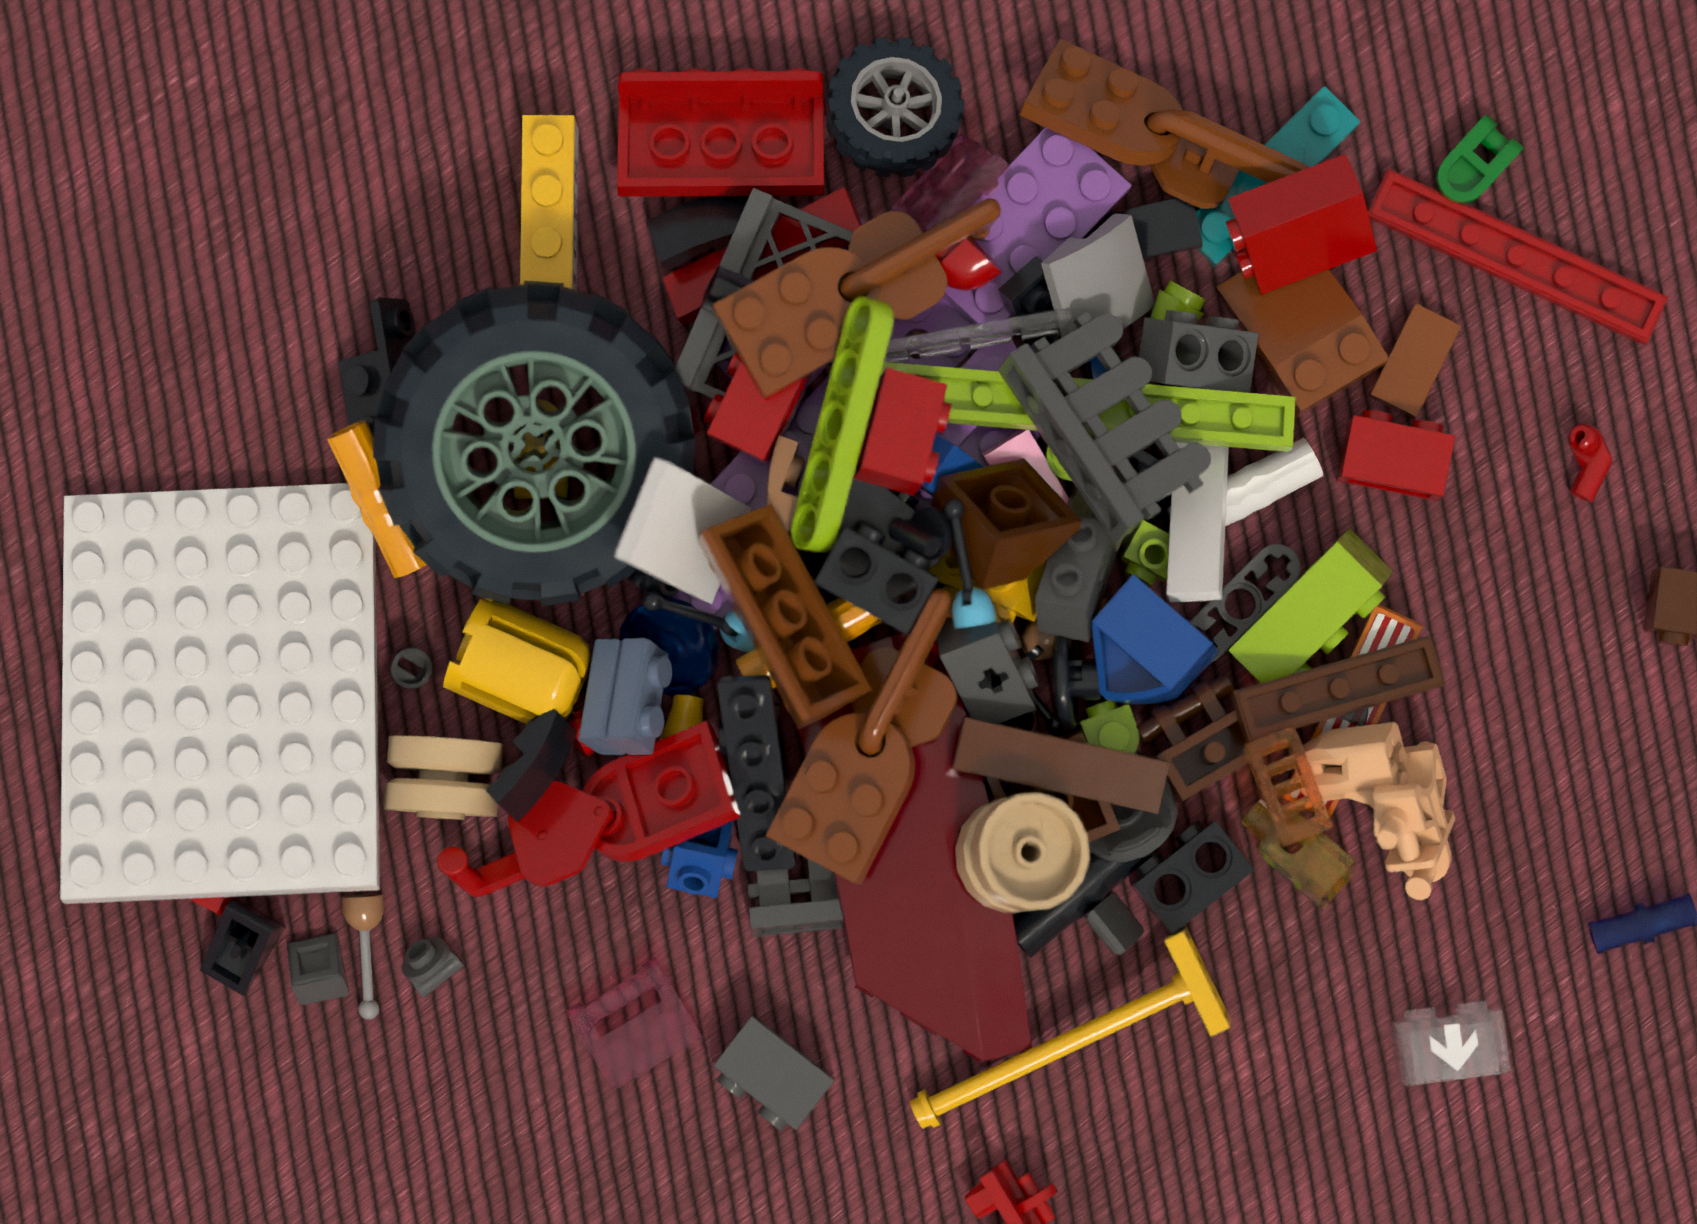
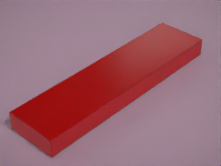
(690, 282)

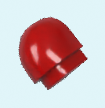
(968, 265)

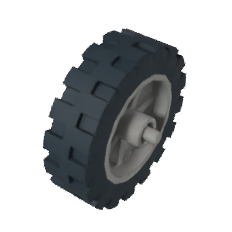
(913, 66)

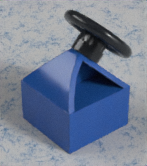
(1140, 655)

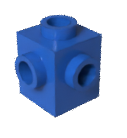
(701, 862)

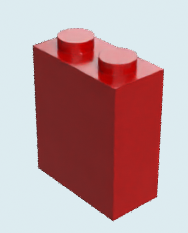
(1300, 225)

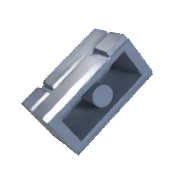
(625, 697)

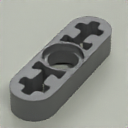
(1275, 586)

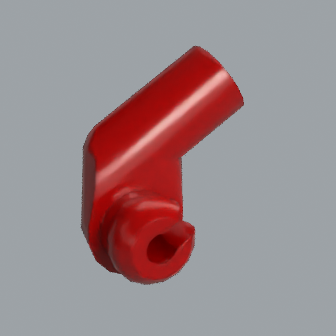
(1592, 458)

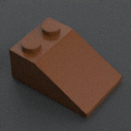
(1308, 336)

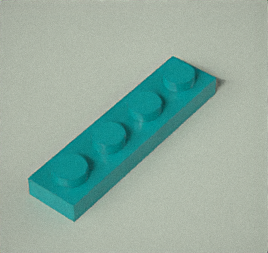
(1306, 138)

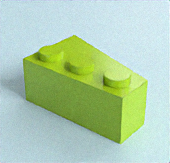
(1314, 611)

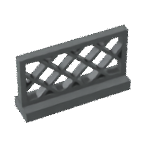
(744, 257)

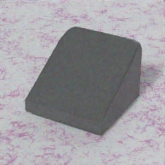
(1114, 924)
(317, 969)

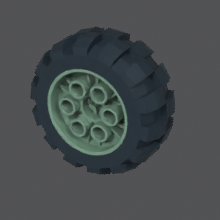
(462, 364)

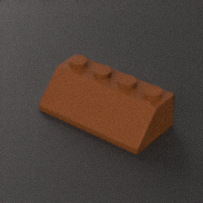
(783, 614)

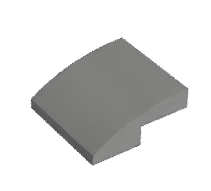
(1100, 274)

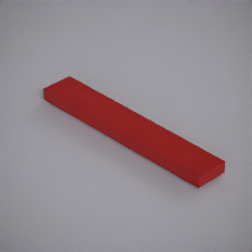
(1517, 257)

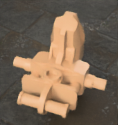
(1402, 788)

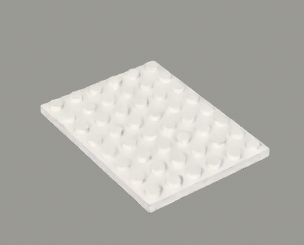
(218, 695)

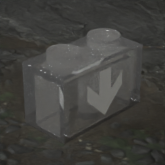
(1451, 1045)

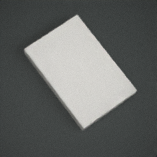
(668, 525)

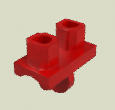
(1016, 1199)

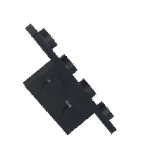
(366, 374)
(755, 766)

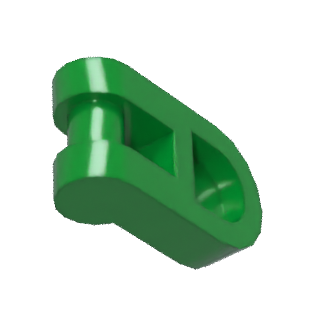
(1464, 174)

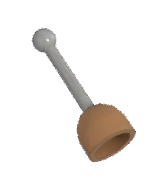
(363, 914)

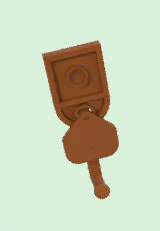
(1146, 126)
(796, 313)
(840, 796)

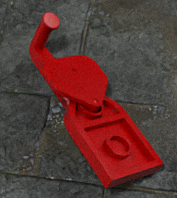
(656, 802)

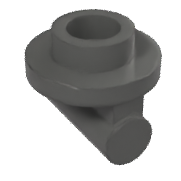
(430, 964)

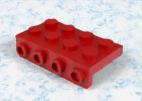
(720, 133)

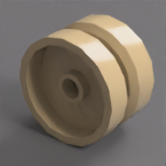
(443, 777)
(1051, 845)

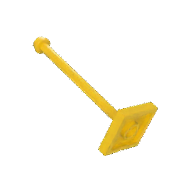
(1189, 985)

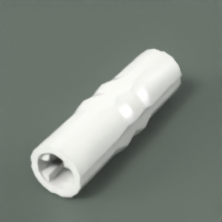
(1269, 480)

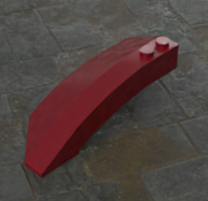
(914, 924)

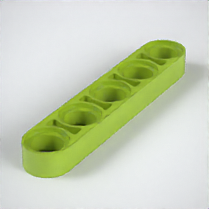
(842, 424)

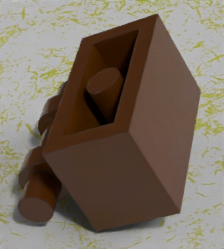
(1207, 753)

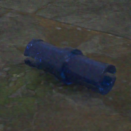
(1643, 923)

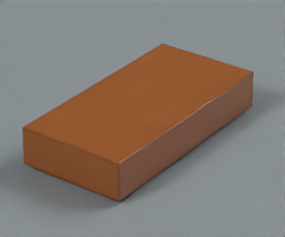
(1415, 361)

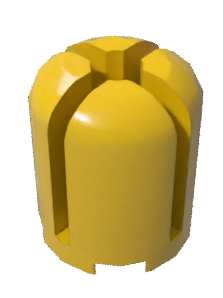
(518, 663)

